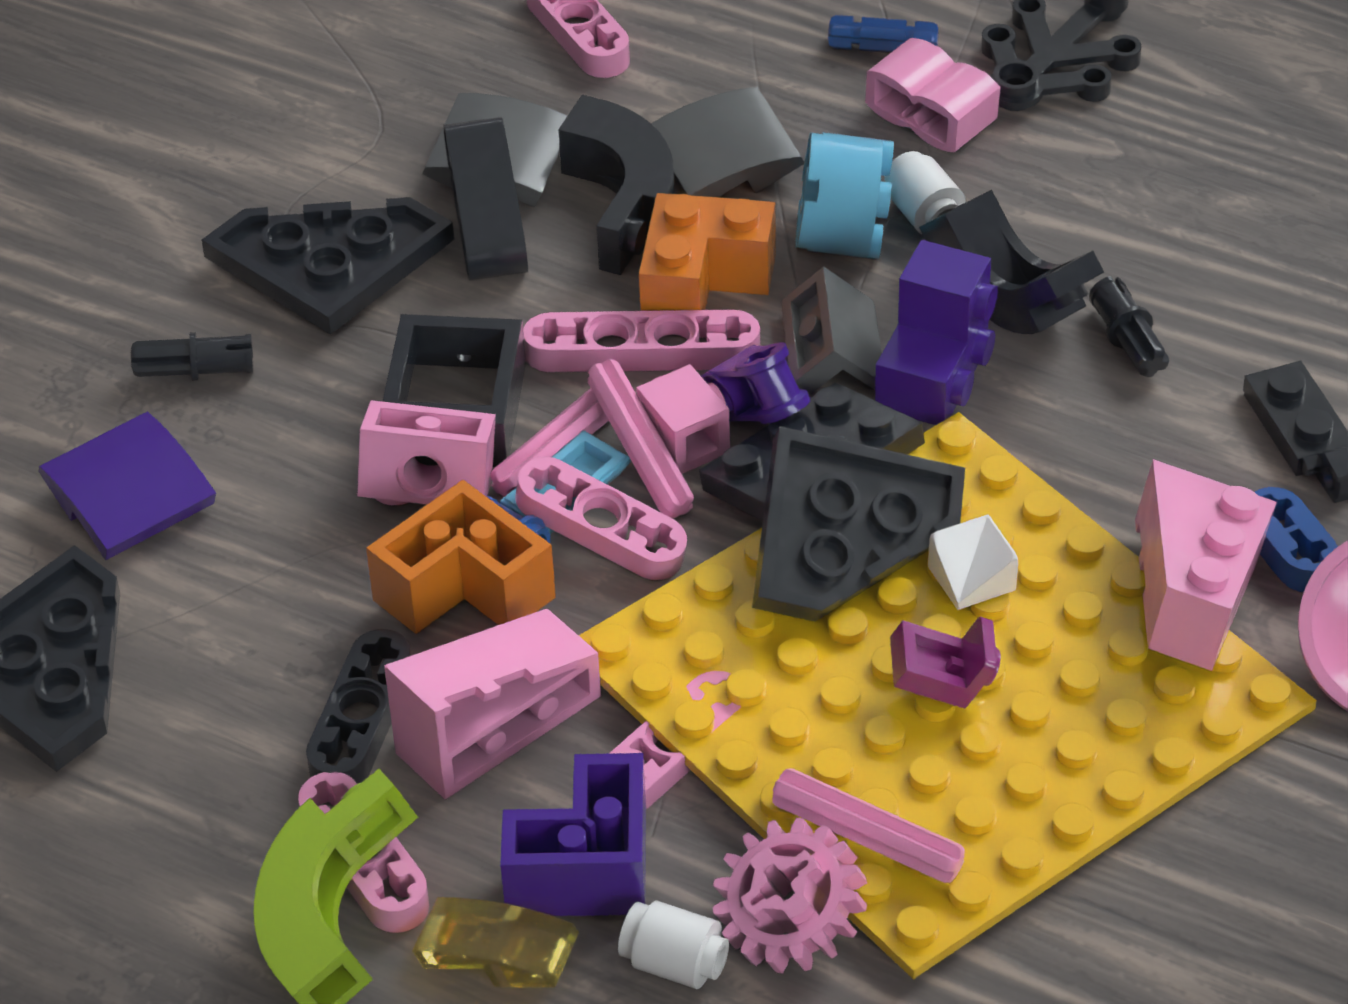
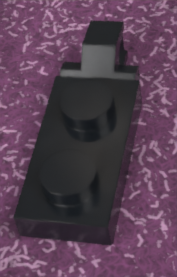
(1301, 424)

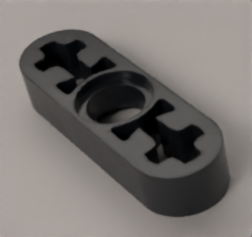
(352, 686)

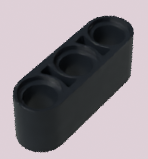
(485, 198)

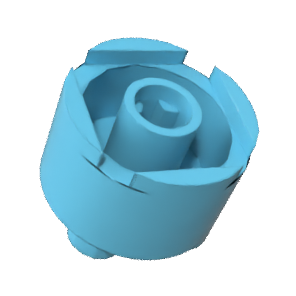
(844, 195)

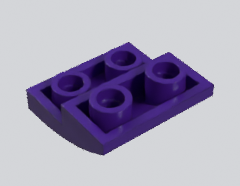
(128, 484)

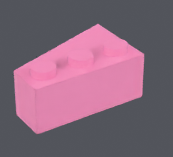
(1196, 559)
(487, 697)

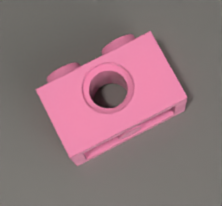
(399, 432)

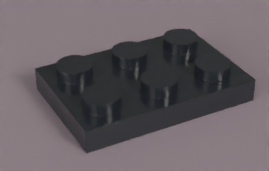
(833, 412)

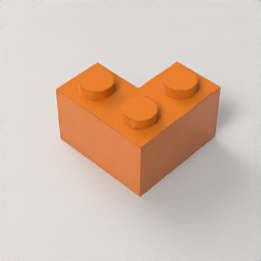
(706, 247)
(457, 552)

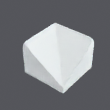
(973, 562)

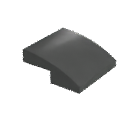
(529, 133)
(728, 142)

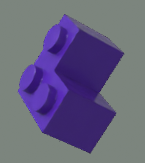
(938, 333)
(585, 855)

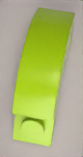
(305, 883)

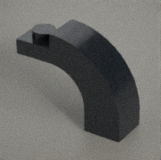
(629, 157)
(1030, 290)

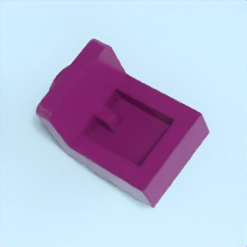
(944, 664)

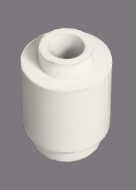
(922, 188)
(673, 943)

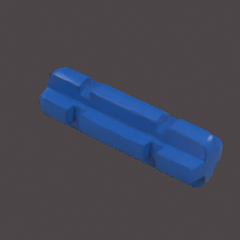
(877, 33)

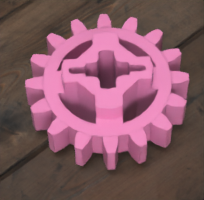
(796, 861)

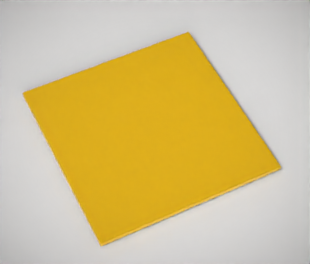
(1031, 778)

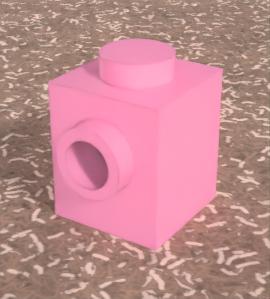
(687, 416)

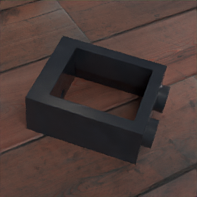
(463, 343)

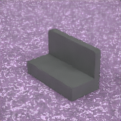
(830, 330)

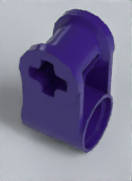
(758, 384)

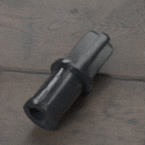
(1128, 325)
(192, 356)

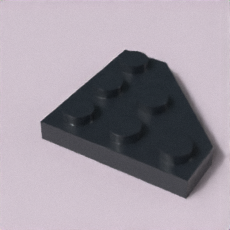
(329, 256)
(845, 519)
(59, 657)

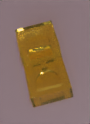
(505, 940)

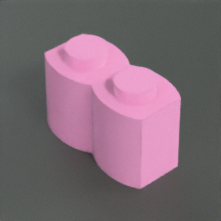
(932, 94)

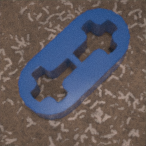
(1300, 534)

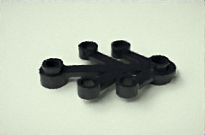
(1026, 82)

